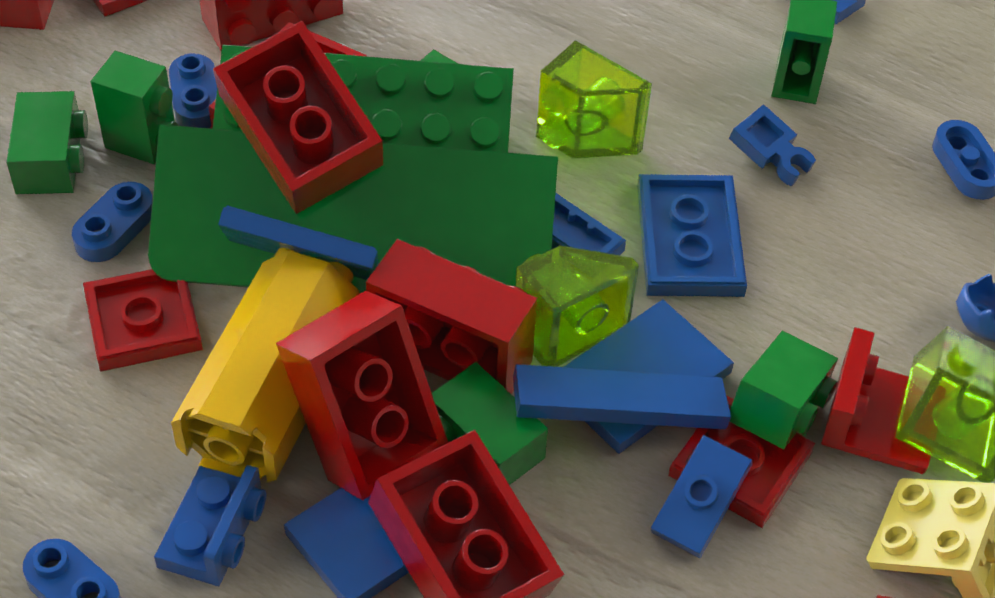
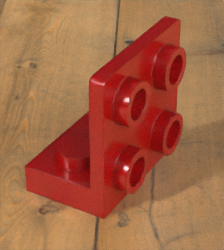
(869, 409)

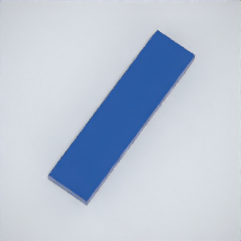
(620, 397)

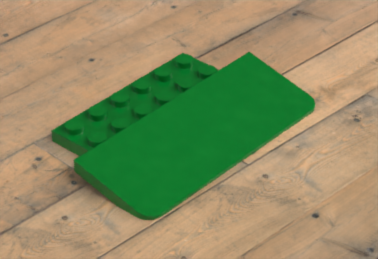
(439, 185)

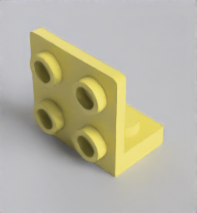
(940, 531)

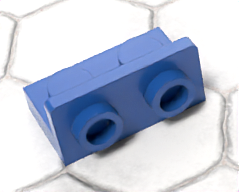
(211, 524)

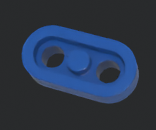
(192, 89)
(966, 158)
(118, 216)
(70, 578)

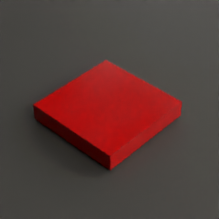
(140, 319)
(771, 469)

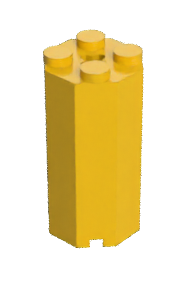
(242, 398)

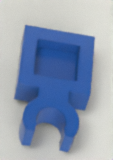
(769, 140)

